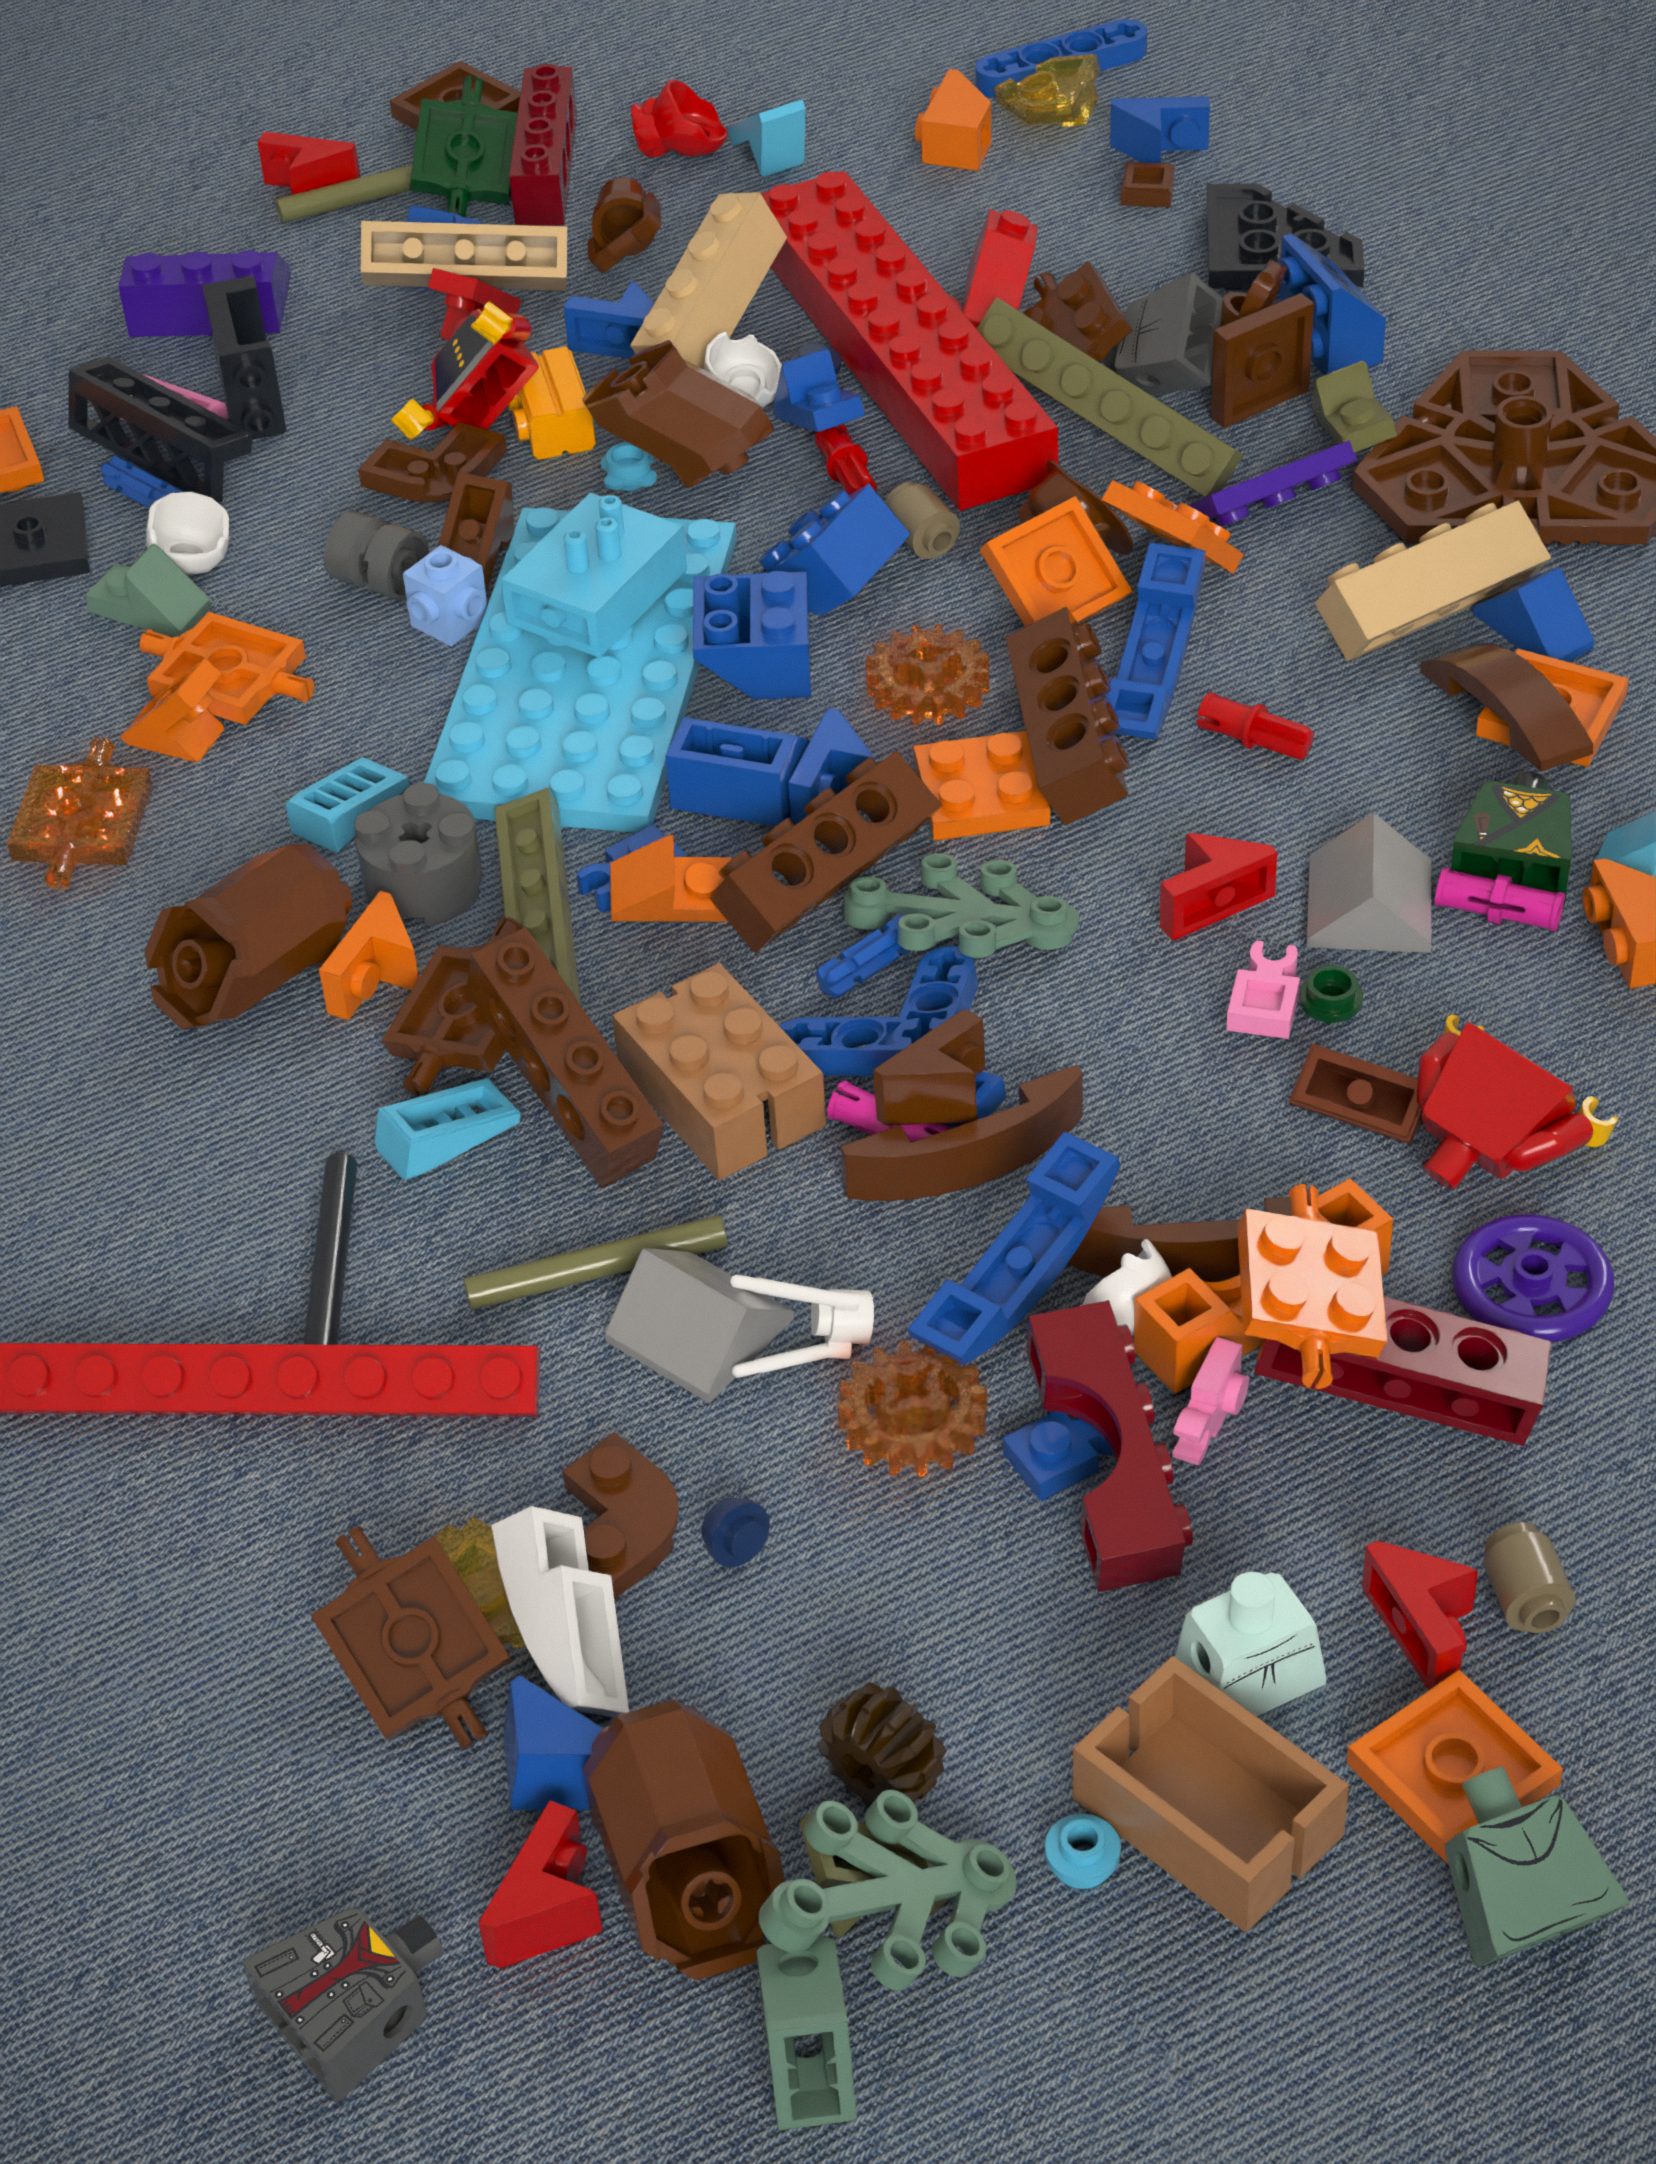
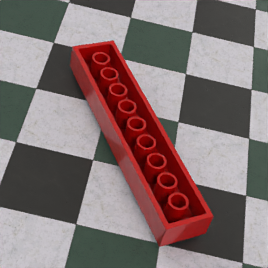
(909, 343)

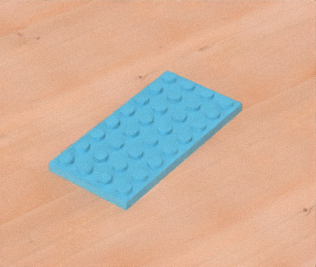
(573, 721)

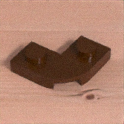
(429, 475)
(634, 1511)

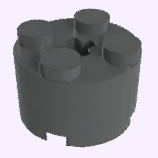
(421, 853)

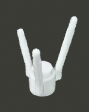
(836, 1314)

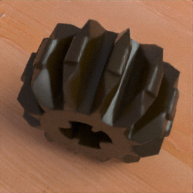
(881, 1745)

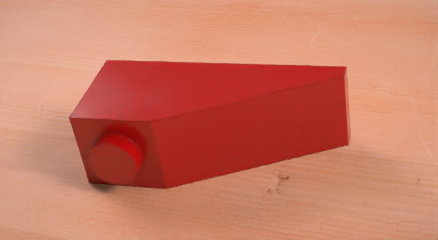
(999, 263)

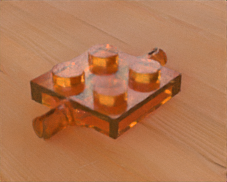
(80, 814)

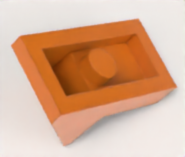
(177, 717)
(663, 887)
(369, 952)

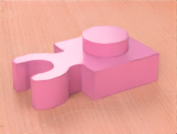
(1265, 995)
(1214, 1394)

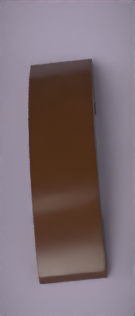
(1538, 715)
(895, 1169)
(1204, 1247)

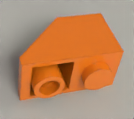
(955, 125)
(1625, 911)

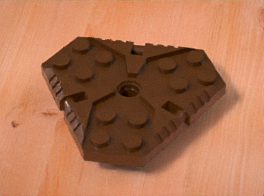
(1511, 432)

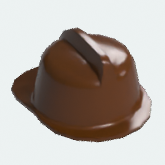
(1060, 487)

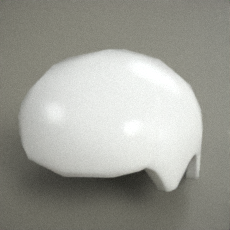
(744, 365)
(189, 530)
(1130, 1281)

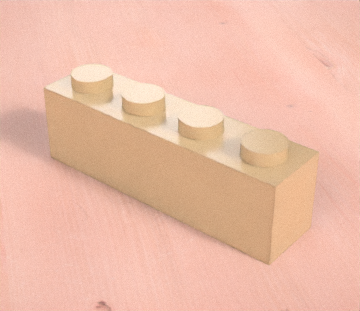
(494, 254)
(714, 277)
(1430, 579)

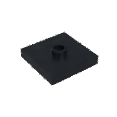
(43, 539)

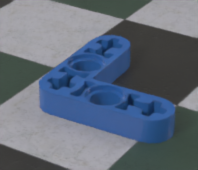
(832, 1040)

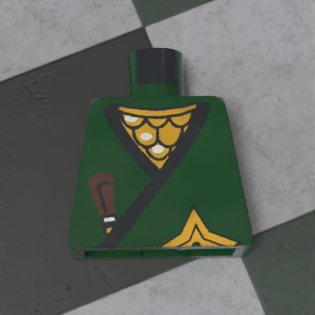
(1517, 834)

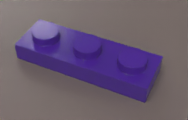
(1276, 485)

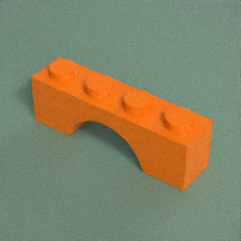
(1184, 1314)

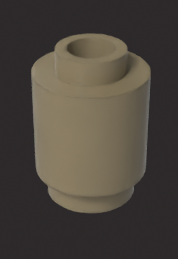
(926, 518)
(1528, 1578)

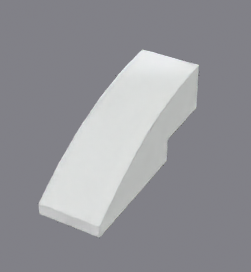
(562, 1608)

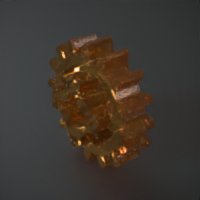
(927, 674)
(912, 1408)

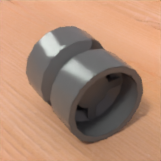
(372, 553)

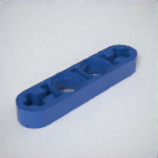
(1112, 42)

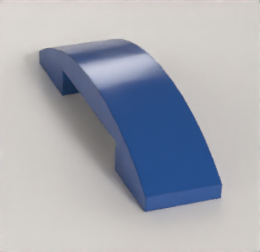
(1157, 639)
(1025, 1257)

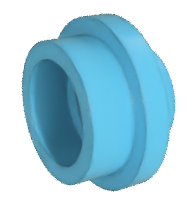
(1078, 1867)

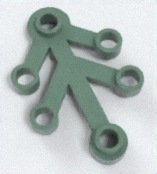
(1040, 921)
(968, 1873)

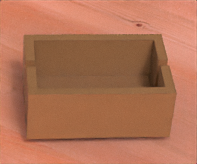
(712, 1062)
(1210, 1792)

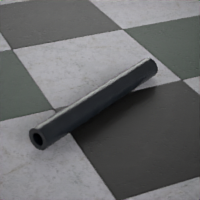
(331, 1250)

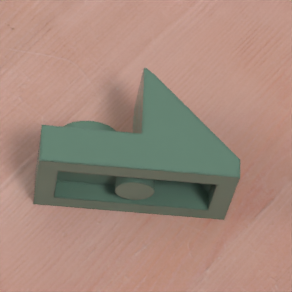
(149, 595)

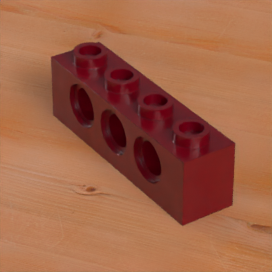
(543, 146)
(1436, 1371)

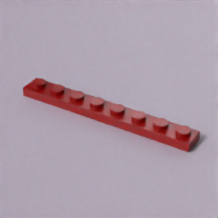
(270, 1379)

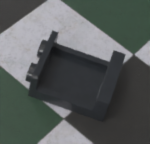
(244, 357)

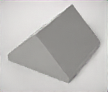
(1369, 892)
(691, 1321)

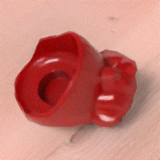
(677, 123)

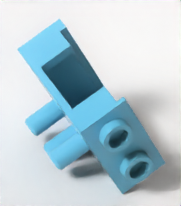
(594, 574)

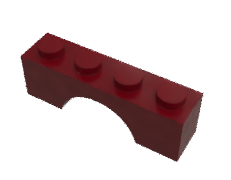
(1130, 1519)

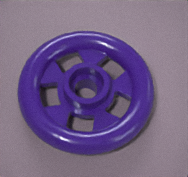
(1515, 1233)

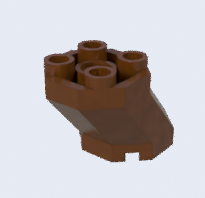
(679, 413)
(247, 936)
(682, 1837)

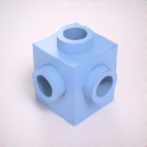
(445, 595)

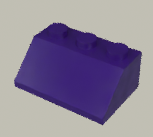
(167, 294)

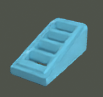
(328, 820)
(421, 1132)

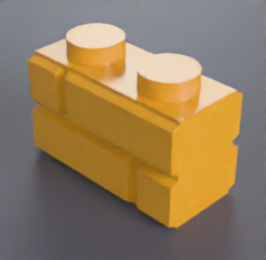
(551, 408)

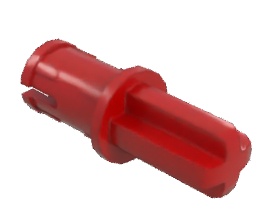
(844, 459)
(1254, 726)

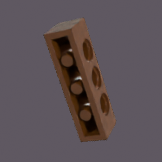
(1068, 716)
(766, 908)
(564, 1057)

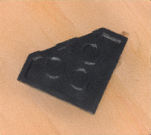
(1248, 232)

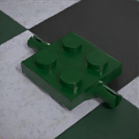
(464, 150)

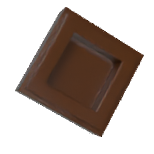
(1147, 184)

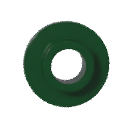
(1331, 994)

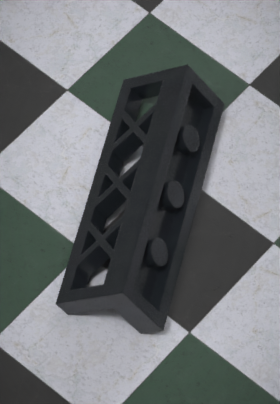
(152, 413)

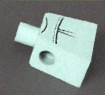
(1254, 1643)

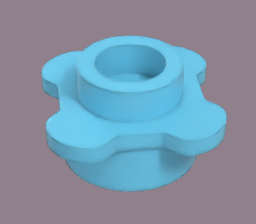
(627, 468)

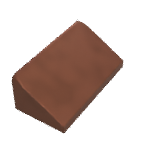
(1359, 1094)

